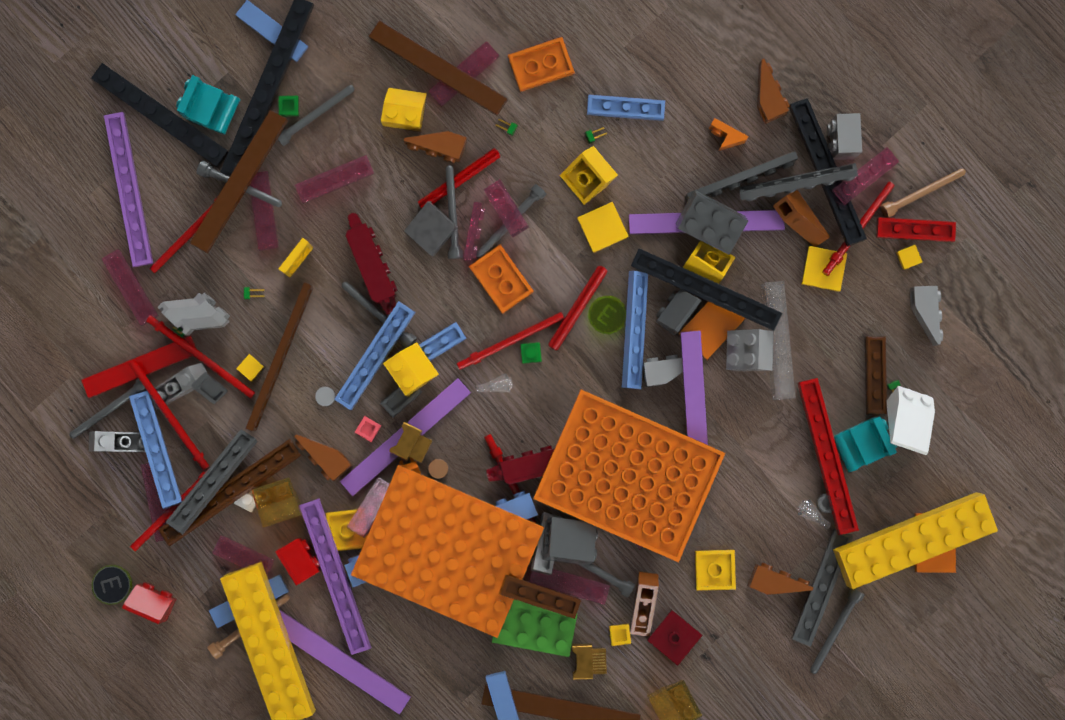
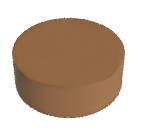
(438, 468)

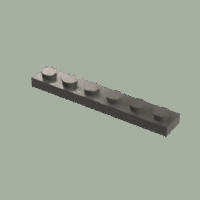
(749, 175)
(805, 181)
(211, 482)
(822, 589)

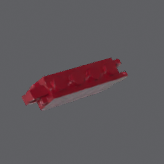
(370, 264)
(522, 468)

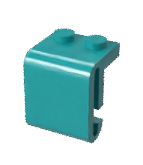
(207, 105)
(864, 443)

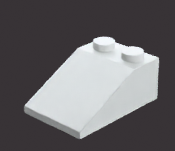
(910, 419)

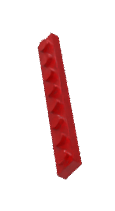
(828, 456)

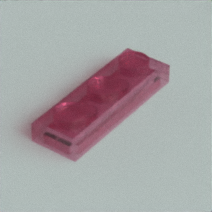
(506, 208)
(474, 232)
(366, 513)
(241, 554)

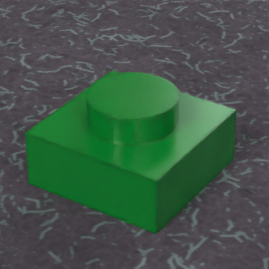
(288, 106)
(531, 353)

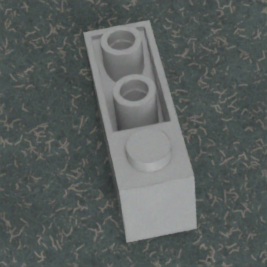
(925, 306)
(662, 371)
(179, 384)
(115, 442)

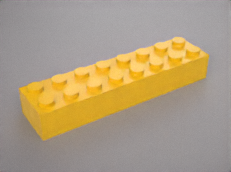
(915, 540)
(267, 643)

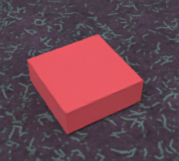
(368, 429)

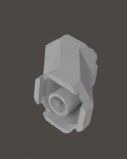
(194, 313)

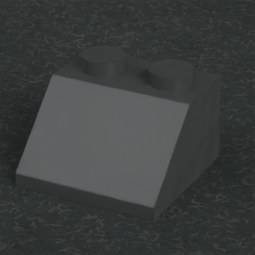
(678, 311)

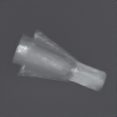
(500, 384)
(810, 512)

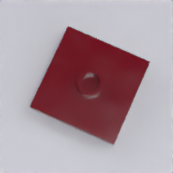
(674, 637)

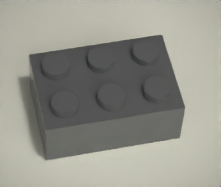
(711, 222)

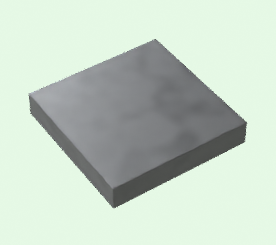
(430, 228)

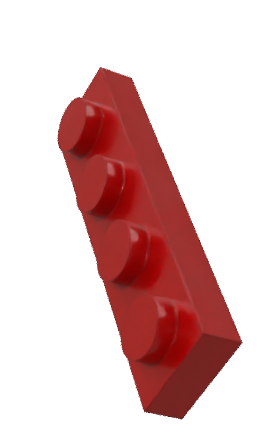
(916, 229)

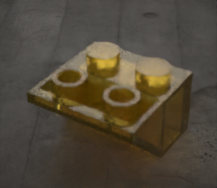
(276, 502)
(674, 702)

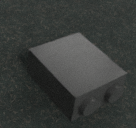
(569, 541)

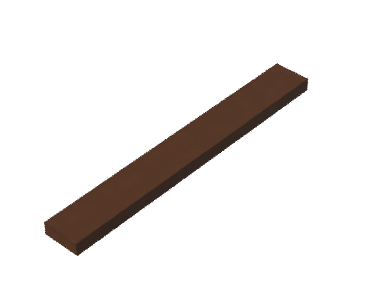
(438, 68)
(238, 182)
(279, 357)
(238, 487)
(560, 708)

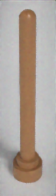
(890, 208)
(218, 648)

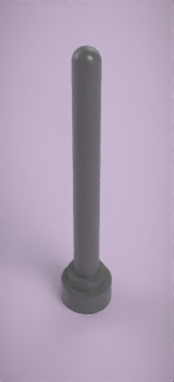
(286, 135)
(206, 170)
(535, 194)
(455, 250)
(406, 339)
(138, 388)
(624, 586)
(854, 597)

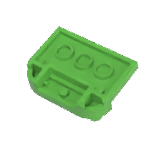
(537, 629)

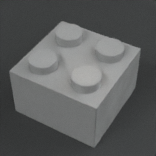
(845, 136)
(749, 350)

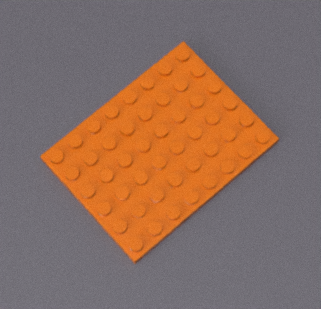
(629, 475)
(446, 550)

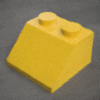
(403, 109)
(588, 175)
(709, 262)
(411, 369)

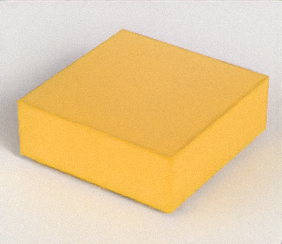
(909, 257)
(250, 367)
(620, 634)

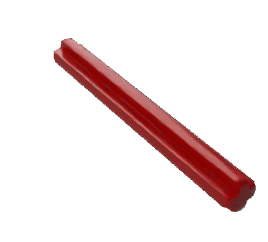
(461, 177)
(577, 308)

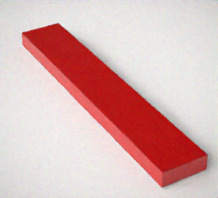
(124, 374)

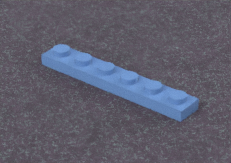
(635, 330)
(375, 355)
(155, 449)

